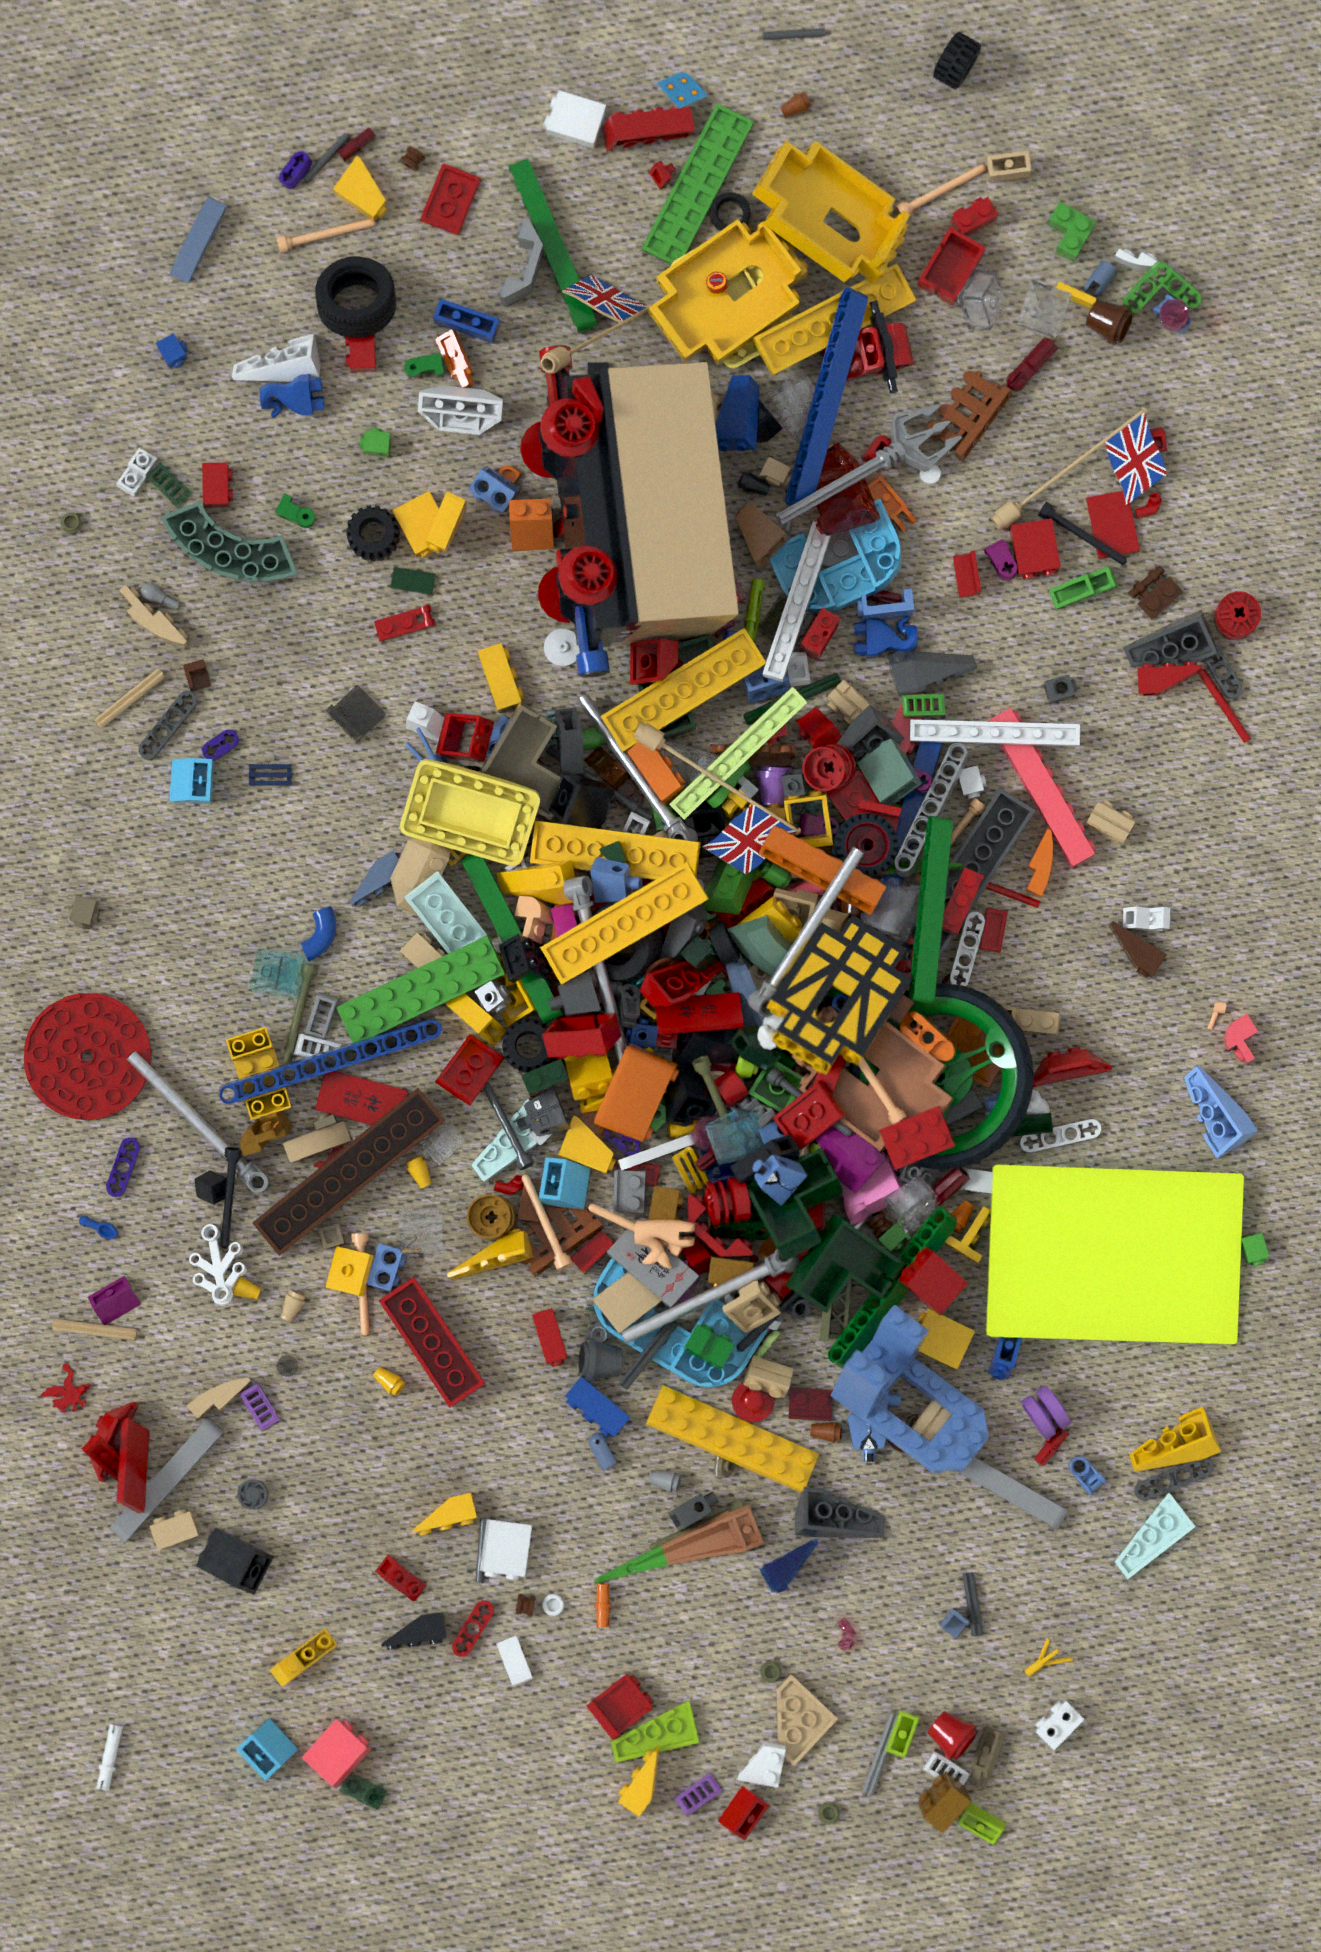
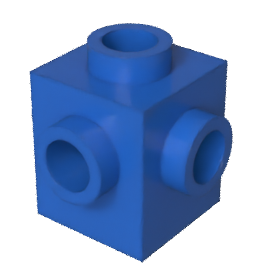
(649, 1034)

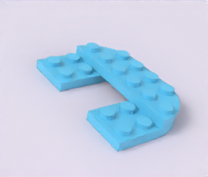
(845, 582)

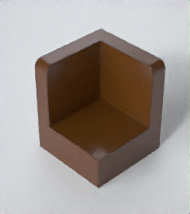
(197, 675)

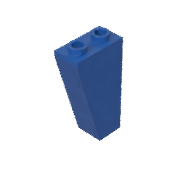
(739, 415)
(1004, 1357)

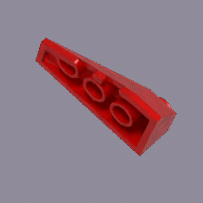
(676, 983)

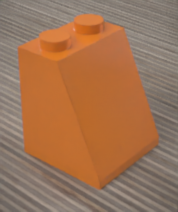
(531, 524)

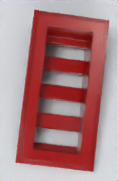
(586, 394)

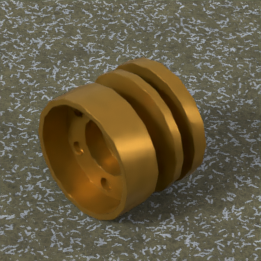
(482, 1208)

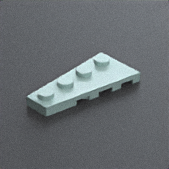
(500, 1152)
(1157, 1534)

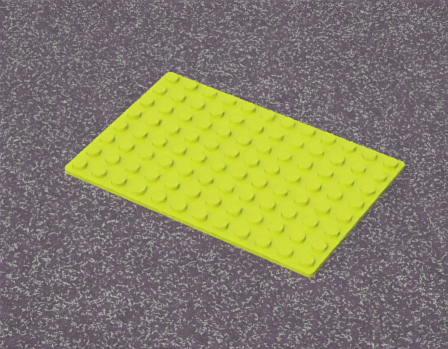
(1114, 1254)

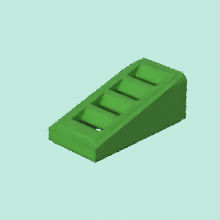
(922, 697)

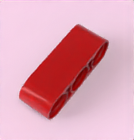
(758, 894)

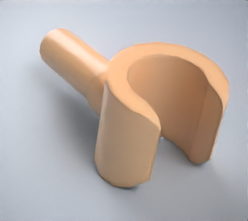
(1219, 1007)

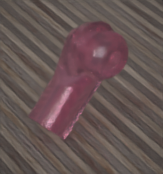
(848, 1635)

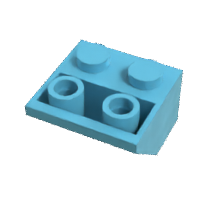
(192, 781)
(564, 1183)
(267, 1749)

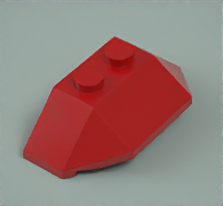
(1068, 1066)
(110, 1430)

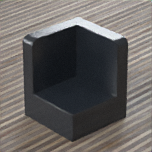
(210, 1187)

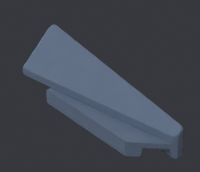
(742, 982)

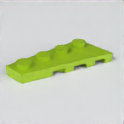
(668, 1731)

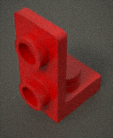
(400, 1578)

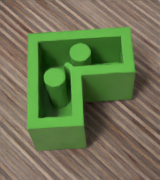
(1074, 226)

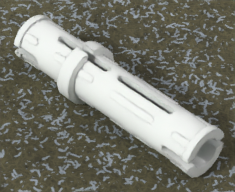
(109, 1757)

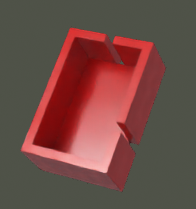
(952, 267)
(581, 1036)

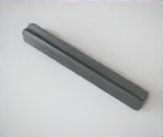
(647, 1354)

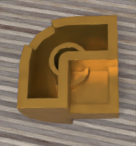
(263, 1131)

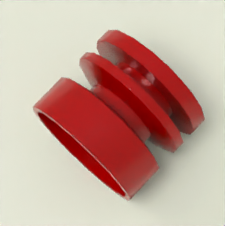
(1244, 625)
(818, 768)
(726, 1201)

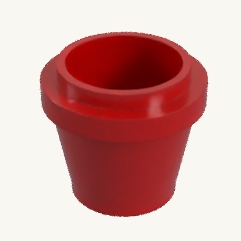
(952, 1735)

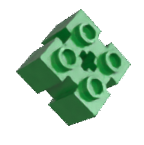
(709, 1346)

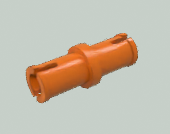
(602, 1605)

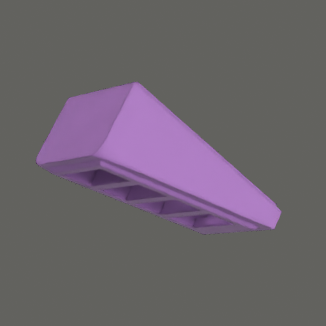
(250, 1391)
(679, 1798)

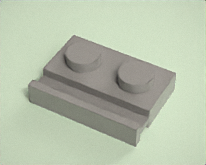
(629, 1191)

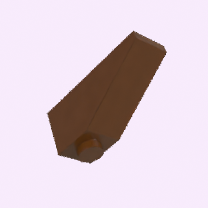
(1140, 953)

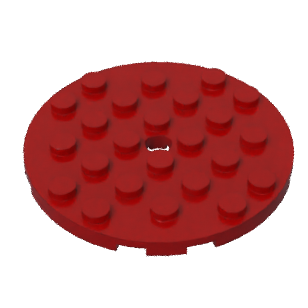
(56, 1049)

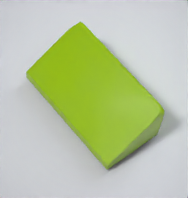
(902, 1734)
(981, 1823)

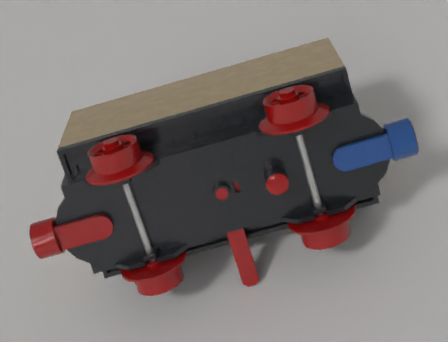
(636, 508)

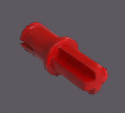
(1051, 1447)

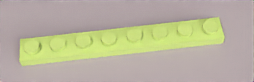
(738, 752)

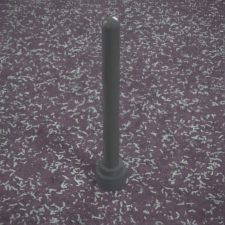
(777, 1078)
(523, 1159)

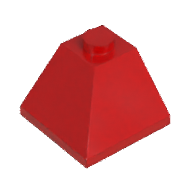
(652, 660)

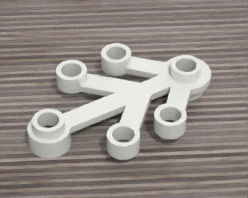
(218, 1268)

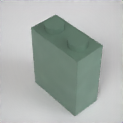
(889, 772)

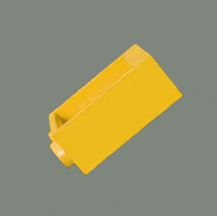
(816, 840)

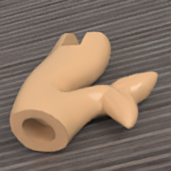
(667, 1230)

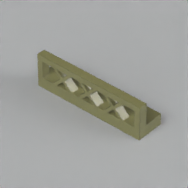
(826, 1317)

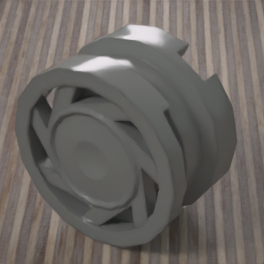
(252, 1494)

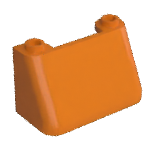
(635, 1093)

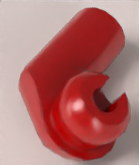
(1151, 507)
(511, 1187)

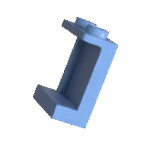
(887, 611)

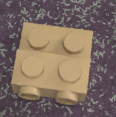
(798, 903)
(753, 1306)

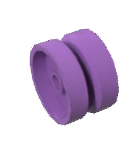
(1047, 1411)

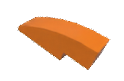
(1041, 865)

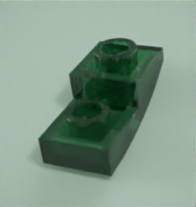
(363, 1790)

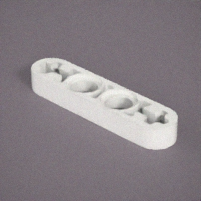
(964, 950)
(1061, 1140)
(656, 1152)

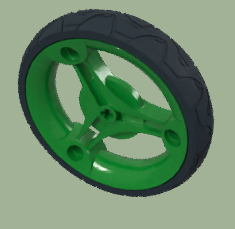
(1015, 1065)

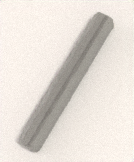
(880, 1758)

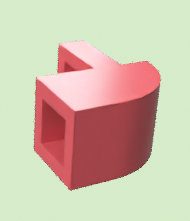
(1235, 1036)

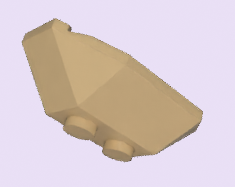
(415, 865)

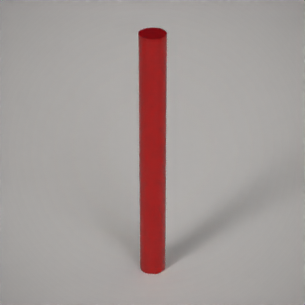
(1224, 706)
(1012, 894)

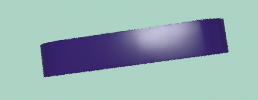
(123, 1184)

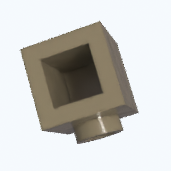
(84, 912)

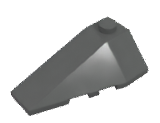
(683, 931)

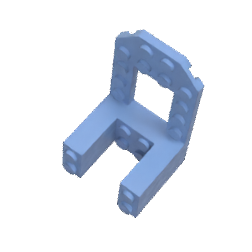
(876, 1370)

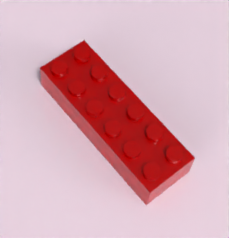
(432, 1342)

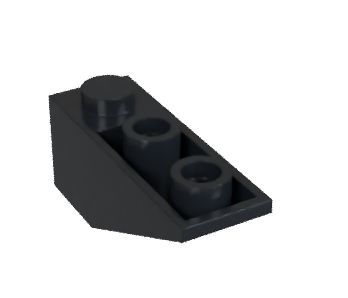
(782, 1147)
(424, 1628)

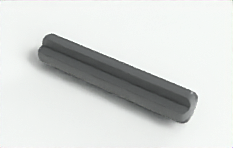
(973, 1604)

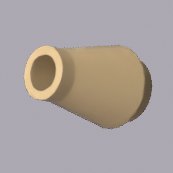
(293, 1302)

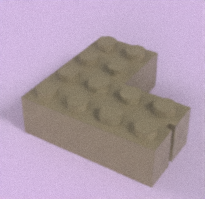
(517, 753)

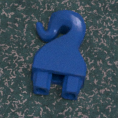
(294, 395)
(883, 638)

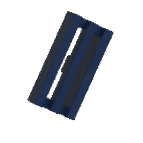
(270, 766)

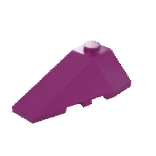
(850, 1157)

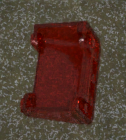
(850, 507)

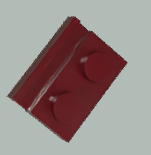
(810, 1404)

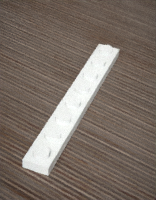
(796, 605)
(994, 733)

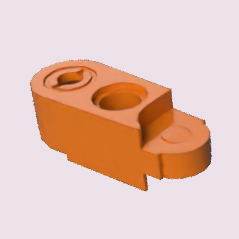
(940, 1048)

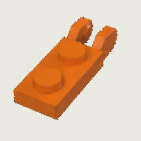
(892, 502)

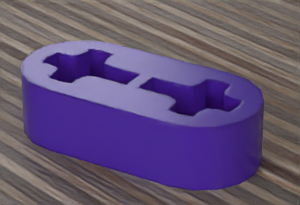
(295, 170)
(217, 740)
(620, 1145)

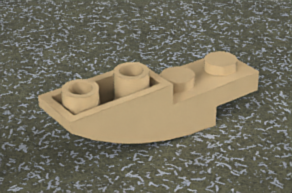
(156, 624)
(1035, 1021)

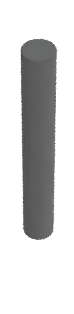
(789, 34)
(326, 157)
(480, 1574)

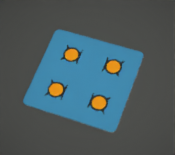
(682, 89)

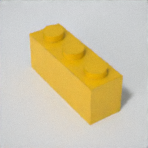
(500, 677)

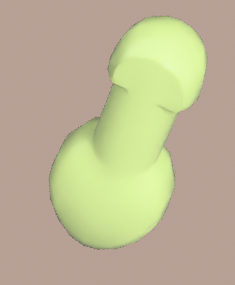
(766, 1345)

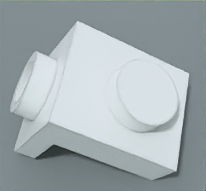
(798, 669)

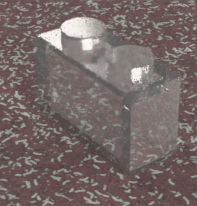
(442, 1144)

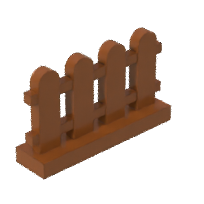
(979, 408)
(766, 755)
(573, 1238)

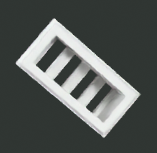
(299, 1044)
(932, 1759)

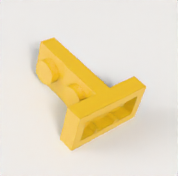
(971, 1236)

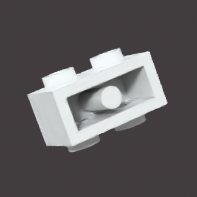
(1061, 1727)

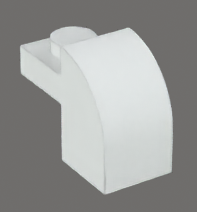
(1146, 918)

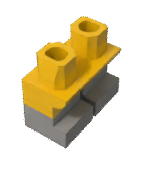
(734, 802)

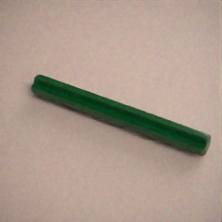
(806, 692)

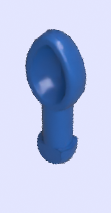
(104, 1229)

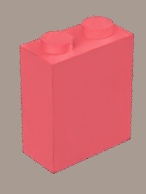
(337, 1752)

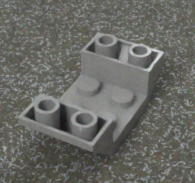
(513, 289)

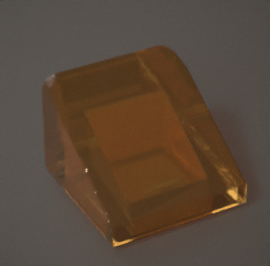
(588, 1120)

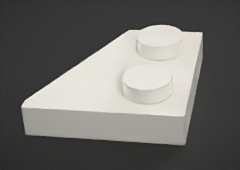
(765, 1766)

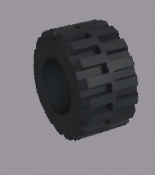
(957, 60)
(377, 550)
(510, 1040)

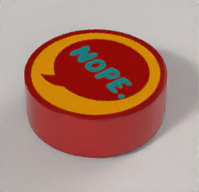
(717, 282)

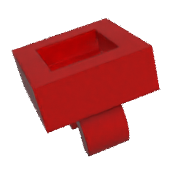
(662, 174)
(666, 1040)

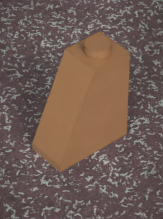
(760, 533)

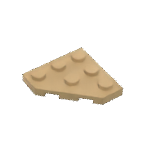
(800, 1719)

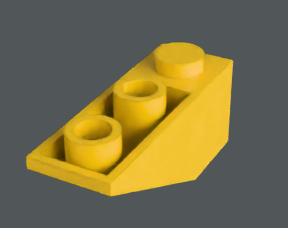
(453, 1510)
(303, 1657)
(642, 1787)

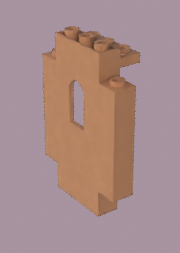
(904, 1073)

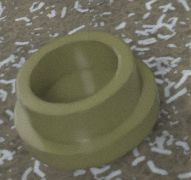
(71, 523)
(770, 1671)
(828, 1812)

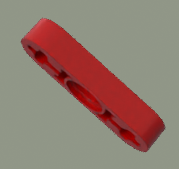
(469, 1645)

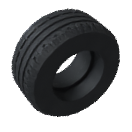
(646, 953)

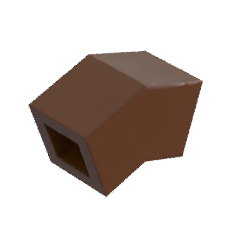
(901, 1008)

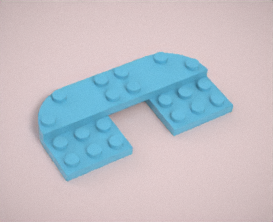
(671, 1353)

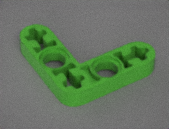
(1165, 281)

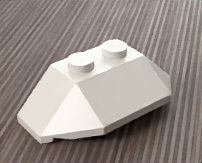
(460, 409)

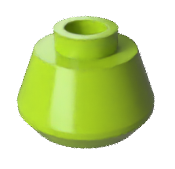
(745, 1069)

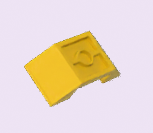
(253, 1054)

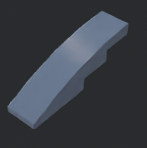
(198, 239)

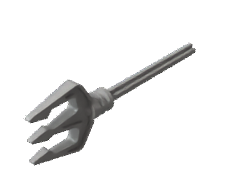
(902, 448)

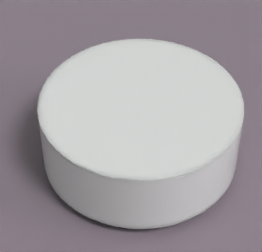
(930, 477)
(553, 1605)

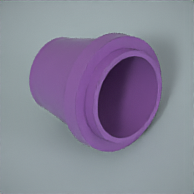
(770, 784)

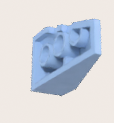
(1224, 1119)

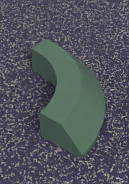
(225, 552)
(761, 944)

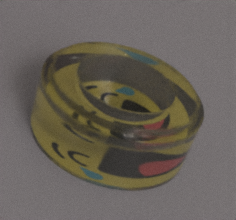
(287, 1366)

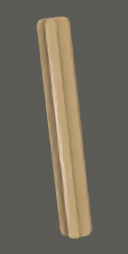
(129, 698)
(94, 1329)

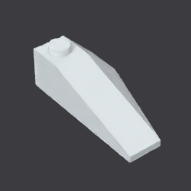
(282, 365)

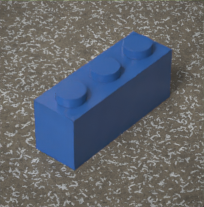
(466, 321)
(596, 1407)

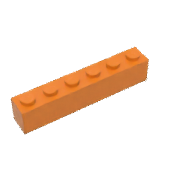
(820, 868)

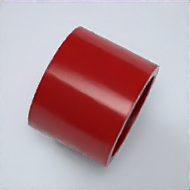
(730, 1088)

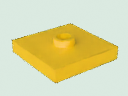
(349, 1271)

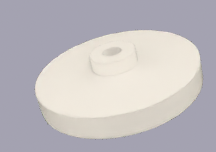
(561, 647)

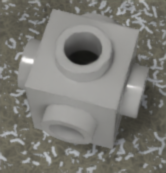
(493, 997)

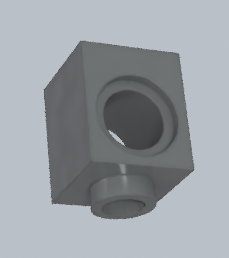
(1053, 696)
(794, 783)

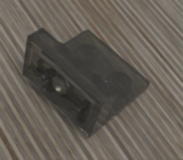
(356, 713)

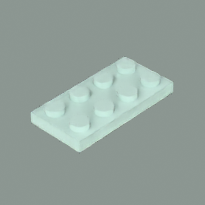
(444, 913)

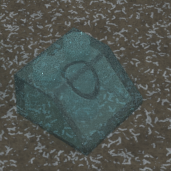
(276, 973)
(734, 1136)

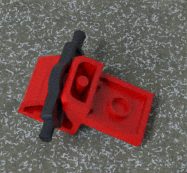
(881, 350)

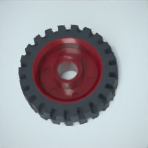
(878, 832)

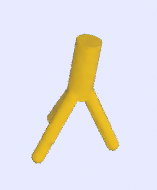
(1043, 1661)

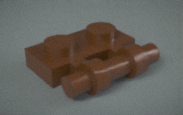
(1160, 597)

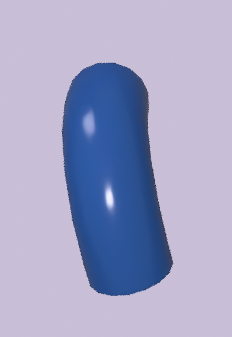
(323, 934)

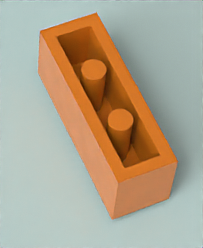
(658, 772)

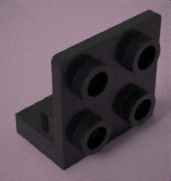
(524, 957)

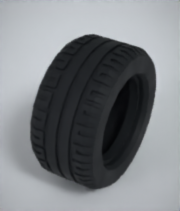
(355, 322)

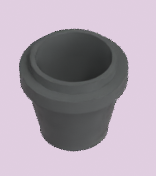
(599, 1360)

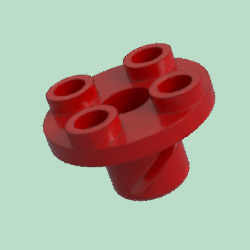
(751, 1404)

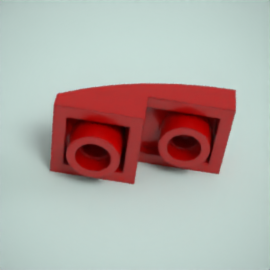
(831, 1079)

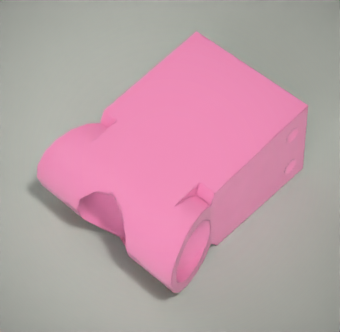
(872, 1194)

